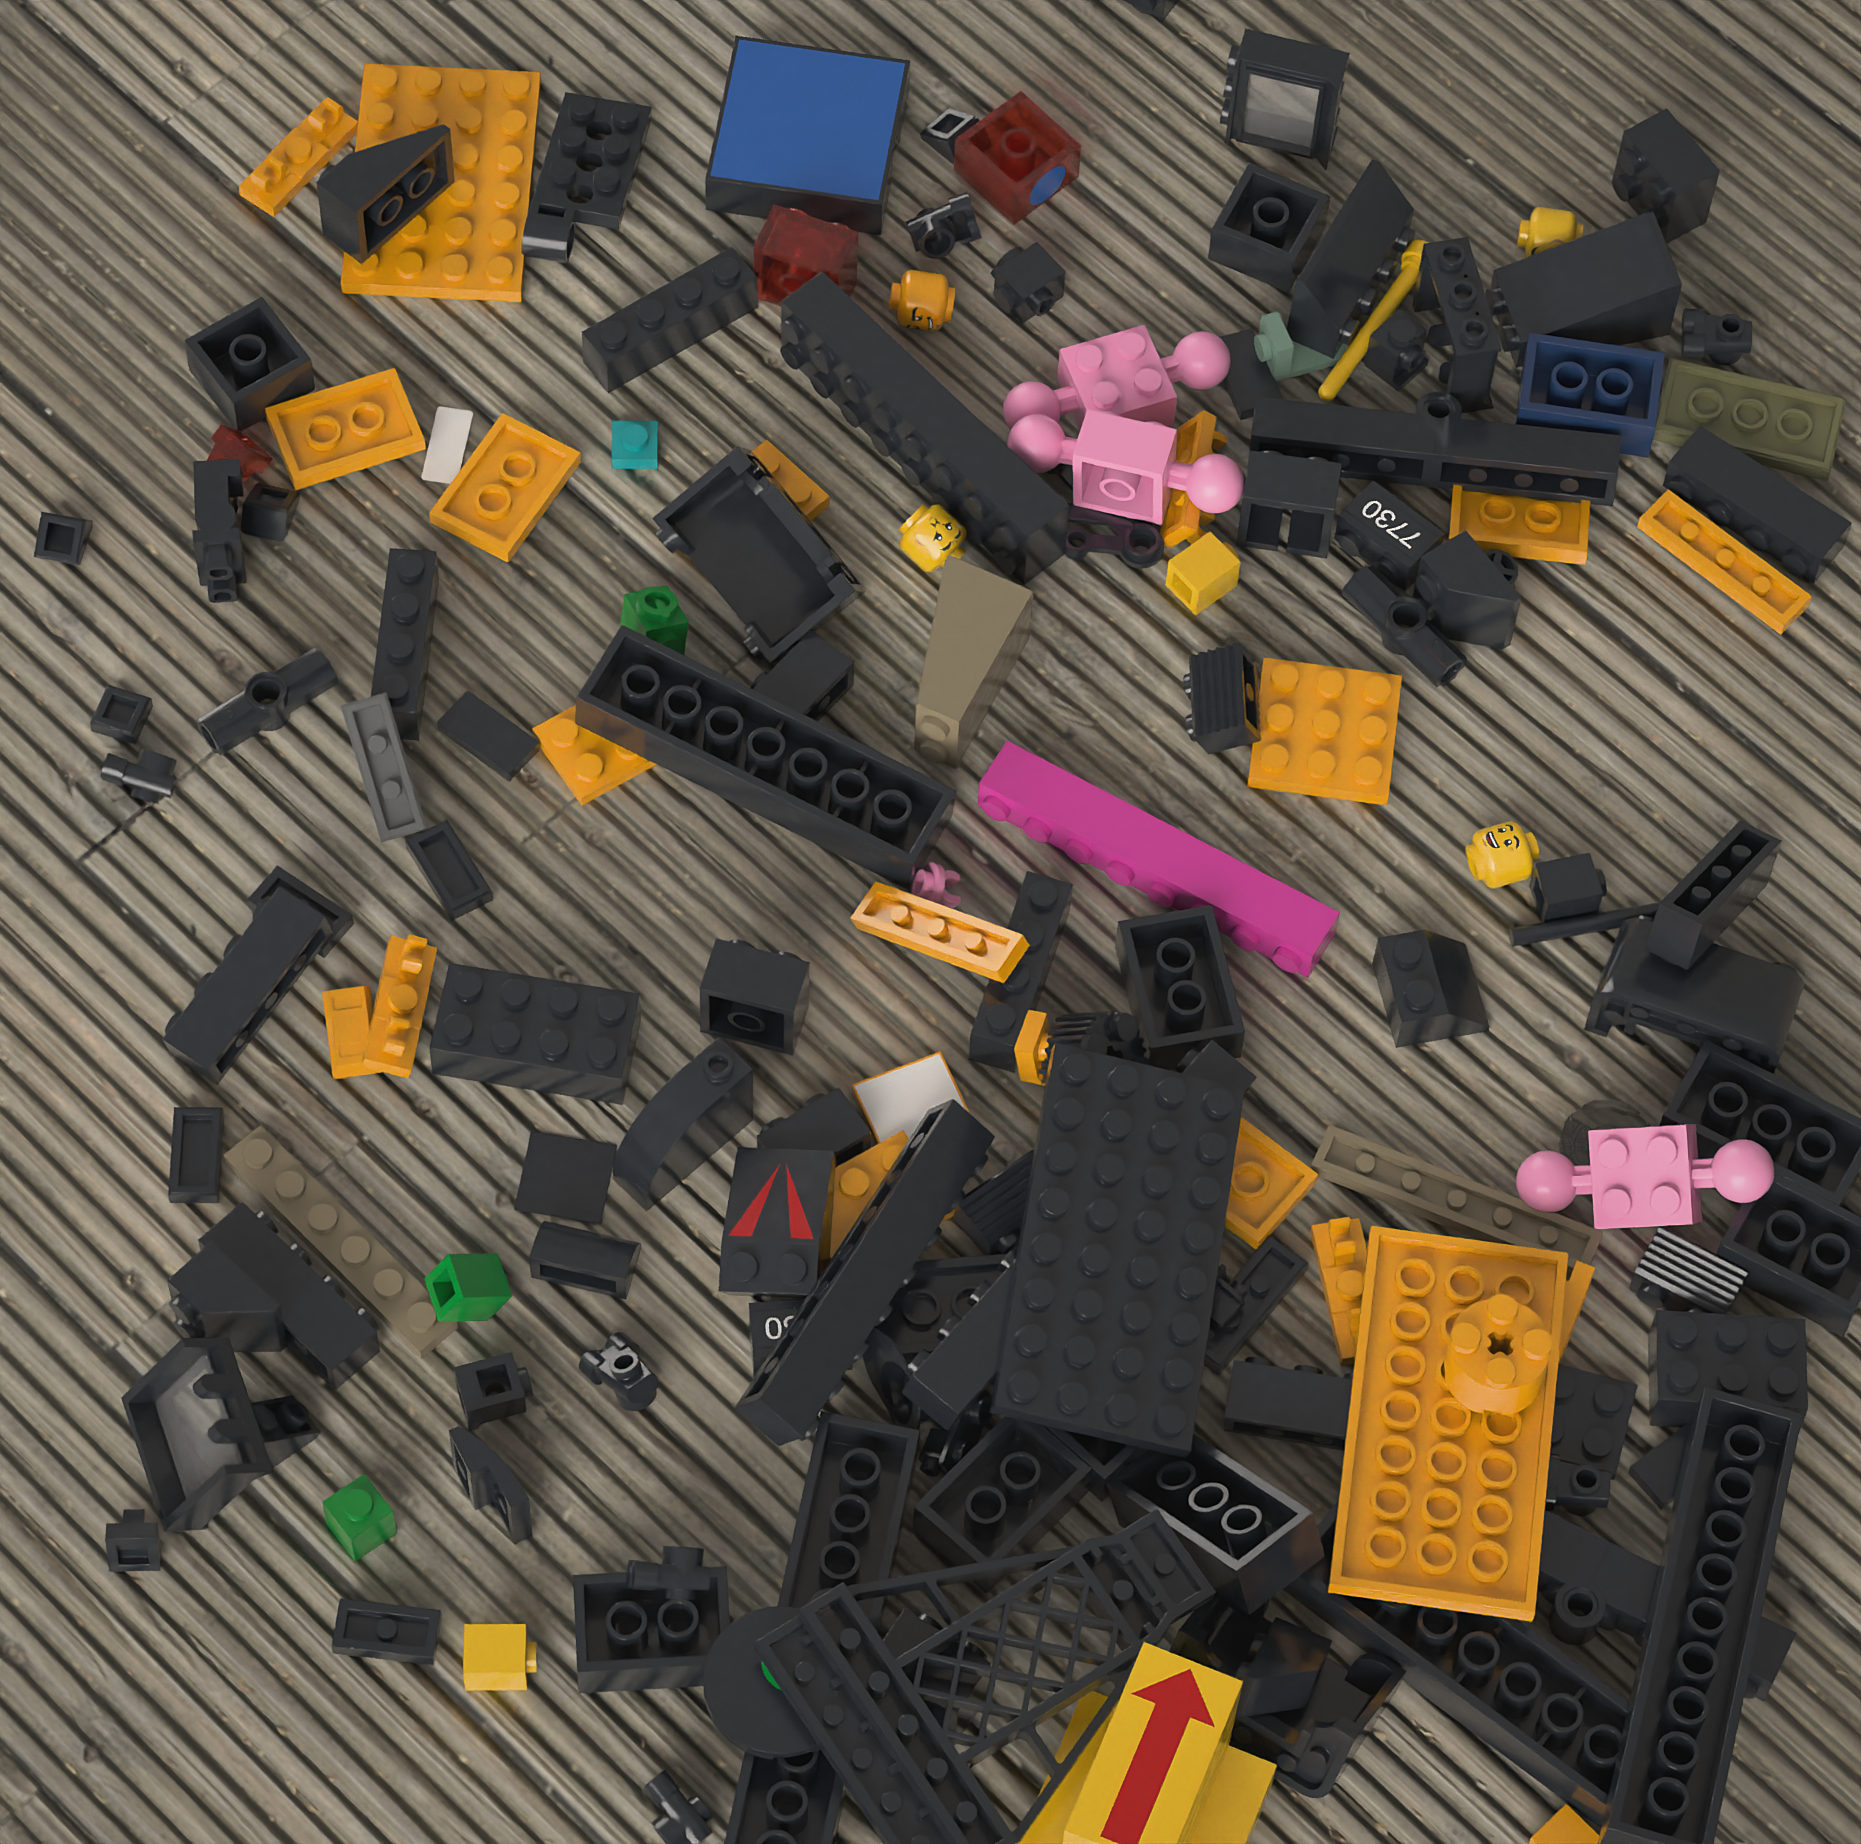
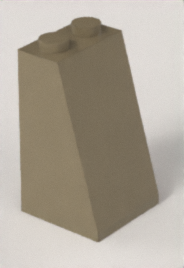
(971, 649)

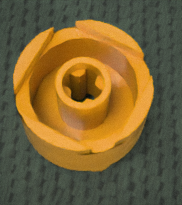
(1497, 1356)

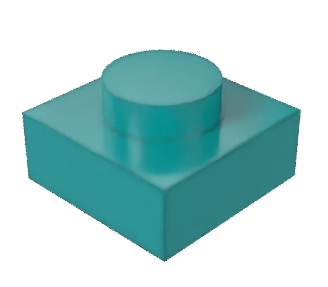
(634, 444)

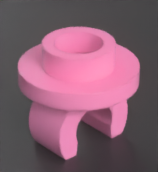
(931, 885)

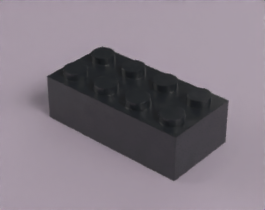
(535, 1033)
(1740, 1101)
(1229, 1520)

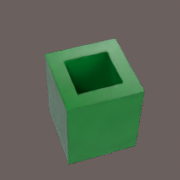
(468, 1287)
(359, 1517)

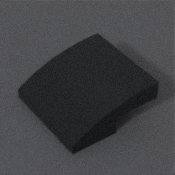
(490, 1481)

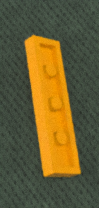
(1724, 561)
(940, 932)

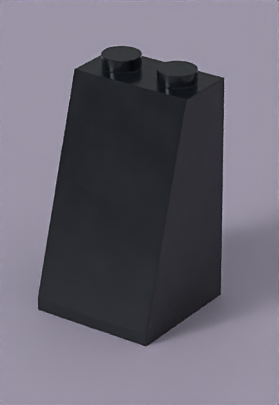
(1596, 289)

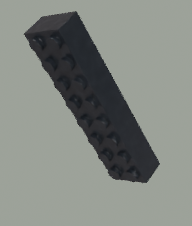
(923, 428)
(765, 756)
(1489, 1678)

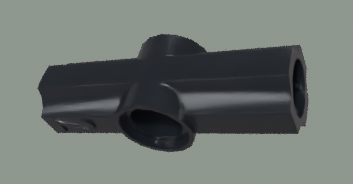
(1386, 607)
(246, 716)

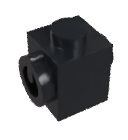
(1027, 282)

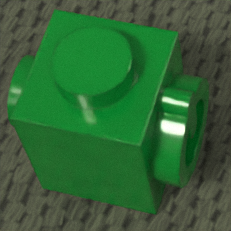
(657, 616)

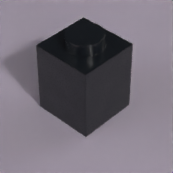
(1567, 887)

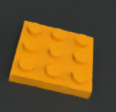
(1325, 731)

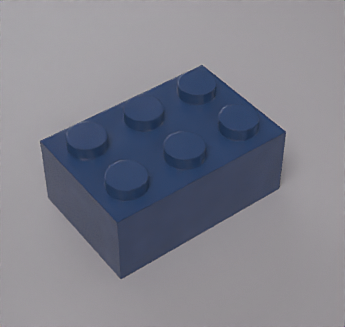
(1591, 389)

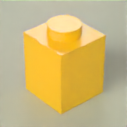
(1203, 572)
(497, 1657)

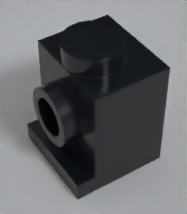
(1397, 350)
(492, 1374)

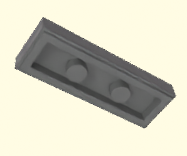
(383, 767)

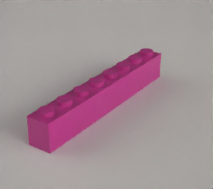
(1156, 858)

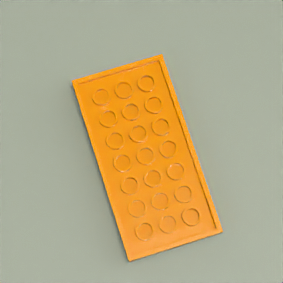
(1431, 1494)

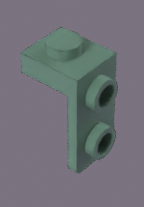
(1285, 356)

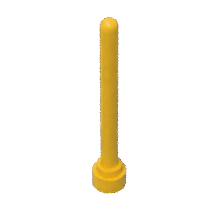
(1384, 310)

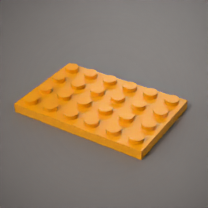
(472, 232)

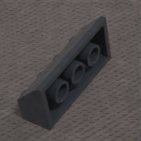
(1351, 263)

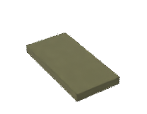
(1759, 417)

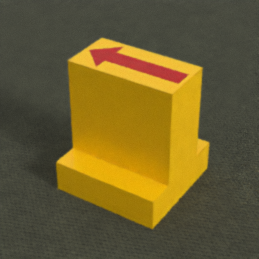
(1158, 1764)

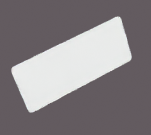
(447, 444)

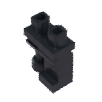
(217, 535)

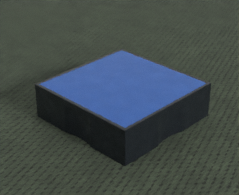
(807, 133)

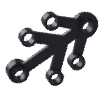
(1126, 534)

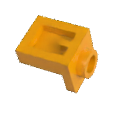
(1031, 1046)

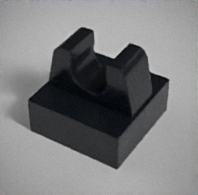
(133, 1543)

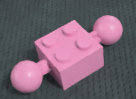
(1122, 377)
(1126, 465)
(1645, 1176)

